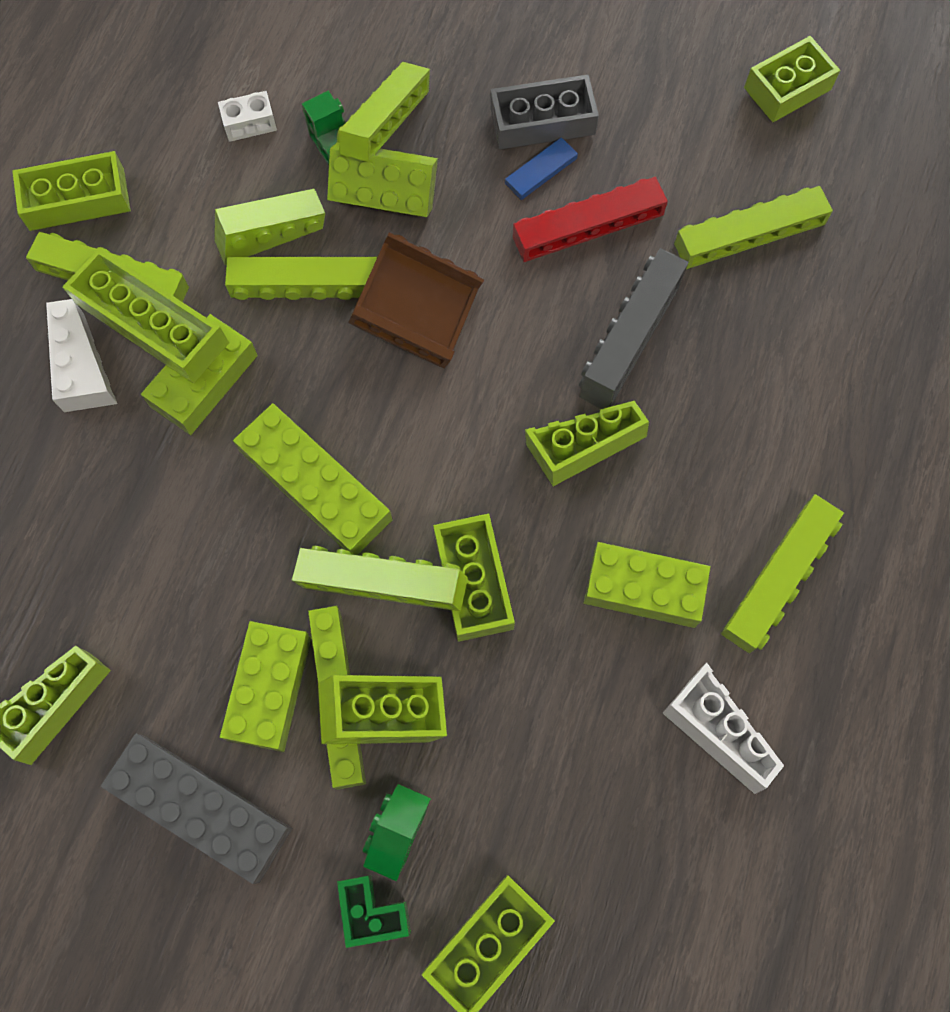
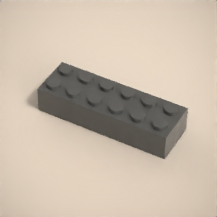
(632, 329)
(197, 808)

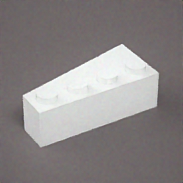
(74, 362)
(722, 730)

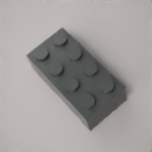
(543, 111)

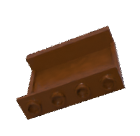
(416, 300)

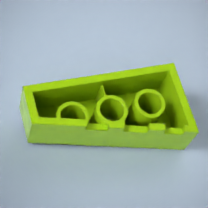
(266, 223)
(582, 442)
(47, 704)

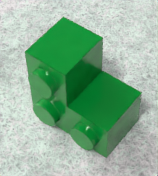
(323, 121)
(394, 831)
(363, 920)

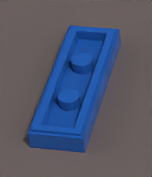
(541, 168)

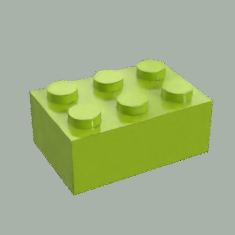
(791, 78)

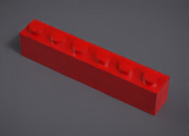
(589, 218)

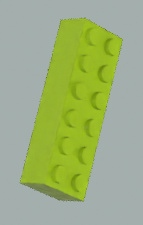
(146, 315)
(313, 480)

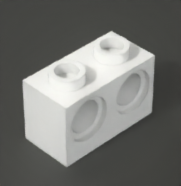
(247, 116)

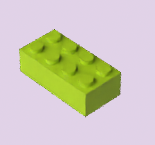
(386, 182)
(71, 191)
(190, 403)
(647, 585)
(486, 602)
(266, 686)
(381, 709)
(488, 947)

